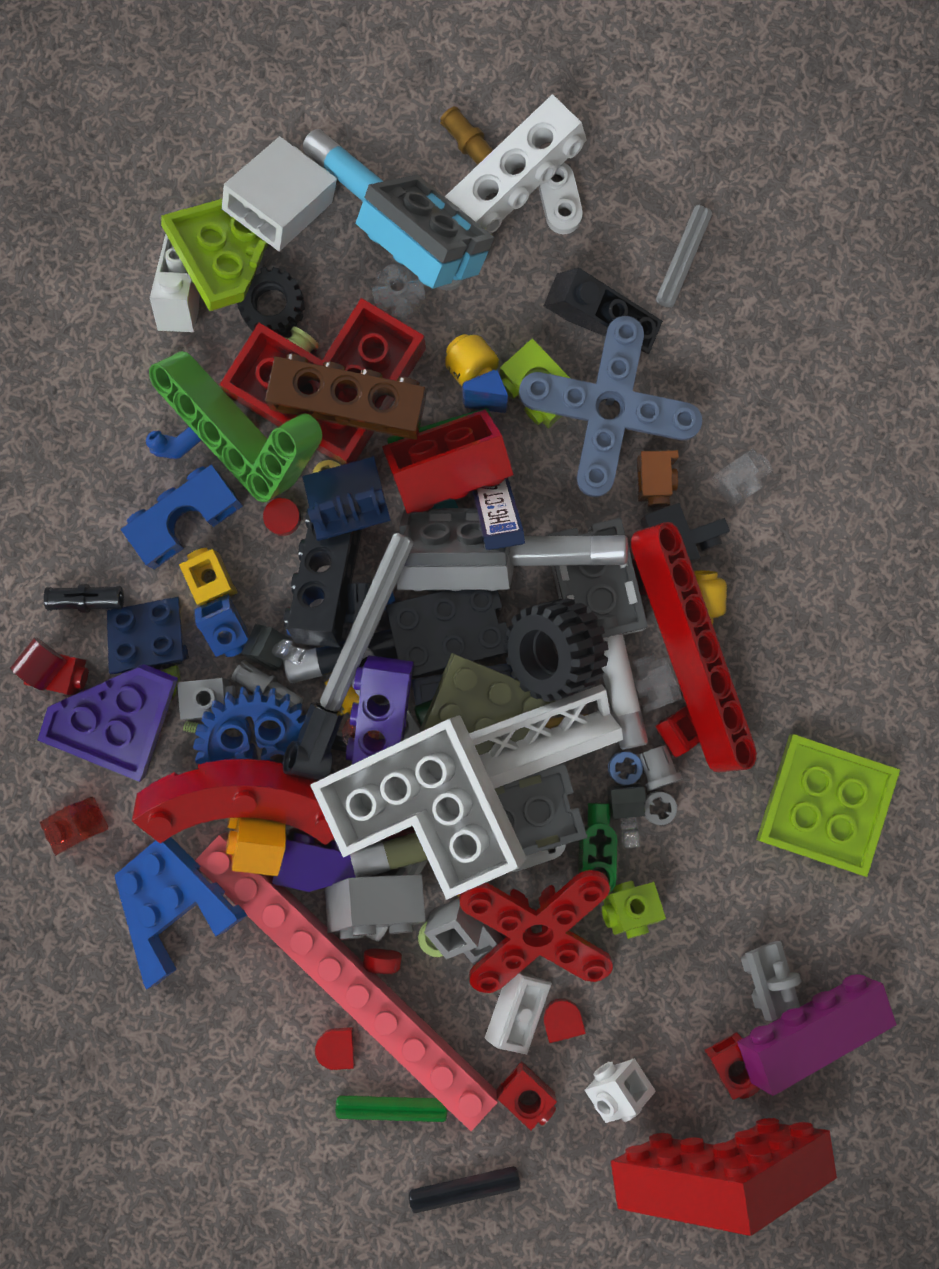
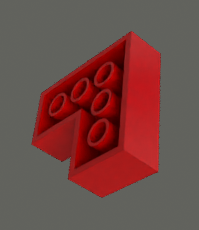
(366, 341)
(728, 1184)

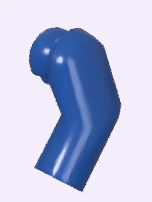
(171, 446)

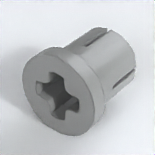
(659, 768)

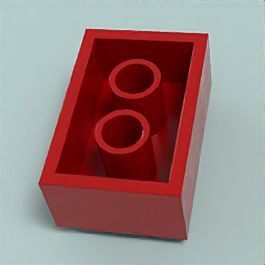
(448, 461)

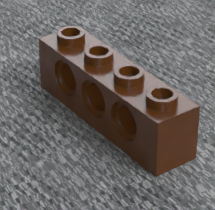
(294, 371)

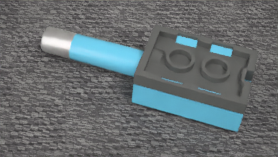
(407, 217)

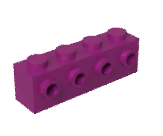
(816, 1033)

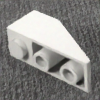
(173, 293)

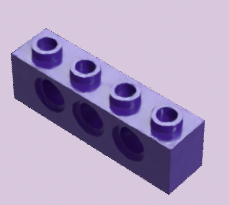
(385, 678)

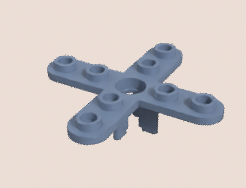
(614, 382)

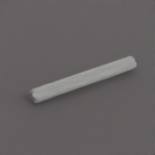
(366, 622)

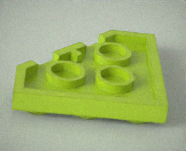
(215, 252)

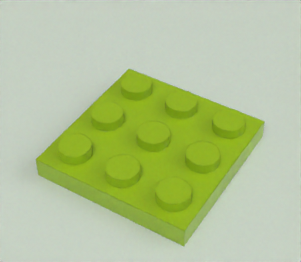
(828, 805)

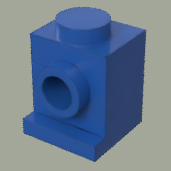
(222, 616)

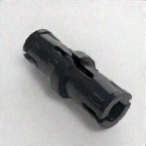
(83, 598)

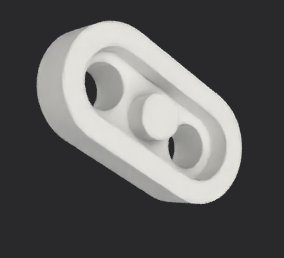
(561, 195)

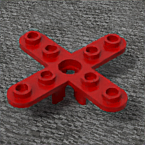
(556, 914)

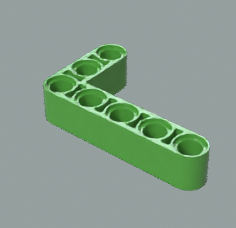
(258, 463)

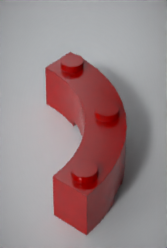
(229, 791)

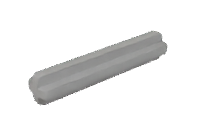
(684, 256)

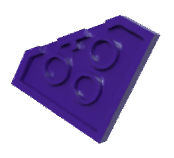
(113, 721)

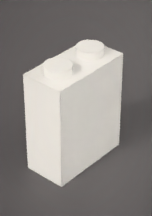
(278, 193)

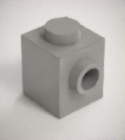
(199, 695)

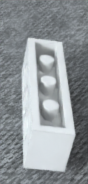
(548, 123)

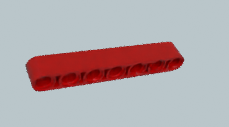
(693, 648)

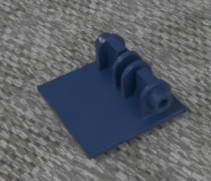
(345, 498)
(145, 635)

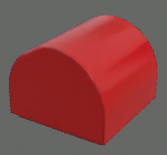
(678, 732)

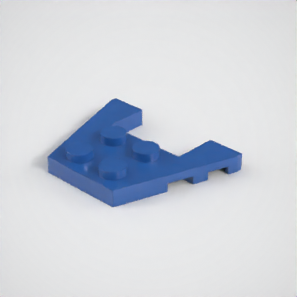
(157, 892)

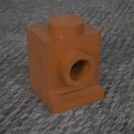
(657, 477)

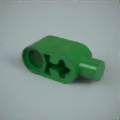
(599, 818)

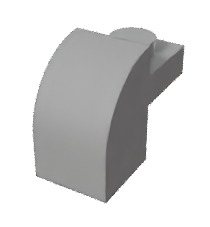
(458, 933)

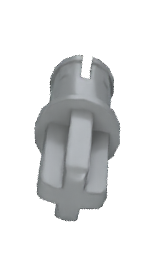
(251, 677)

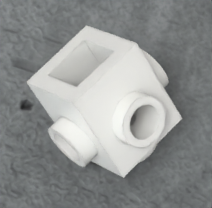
(619, 1090)

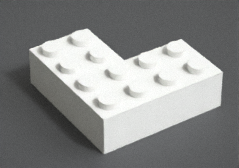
(440, 791)

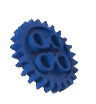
(217, 745)

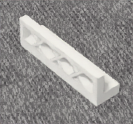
(545, 746)

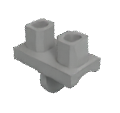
(772, 980)

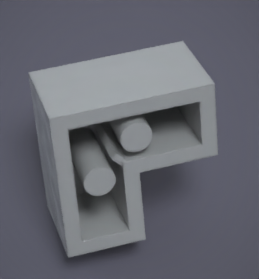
(365, 903)

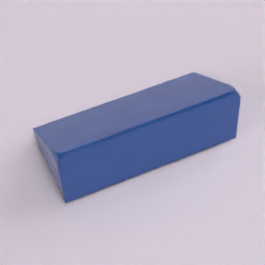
(485, 392)

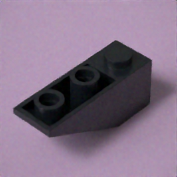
(595, 305)

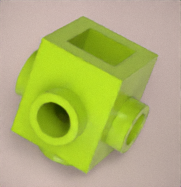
(632, 909)

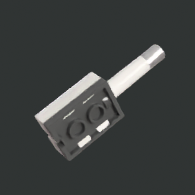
(617, 603)

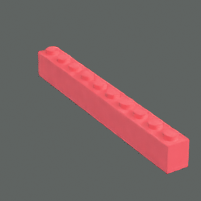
(353, 987)

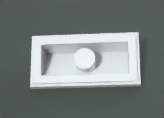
(517, 1013)

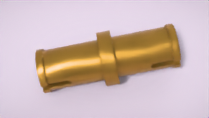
(469, 138)

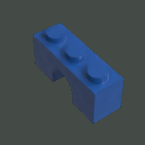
(154, 530)

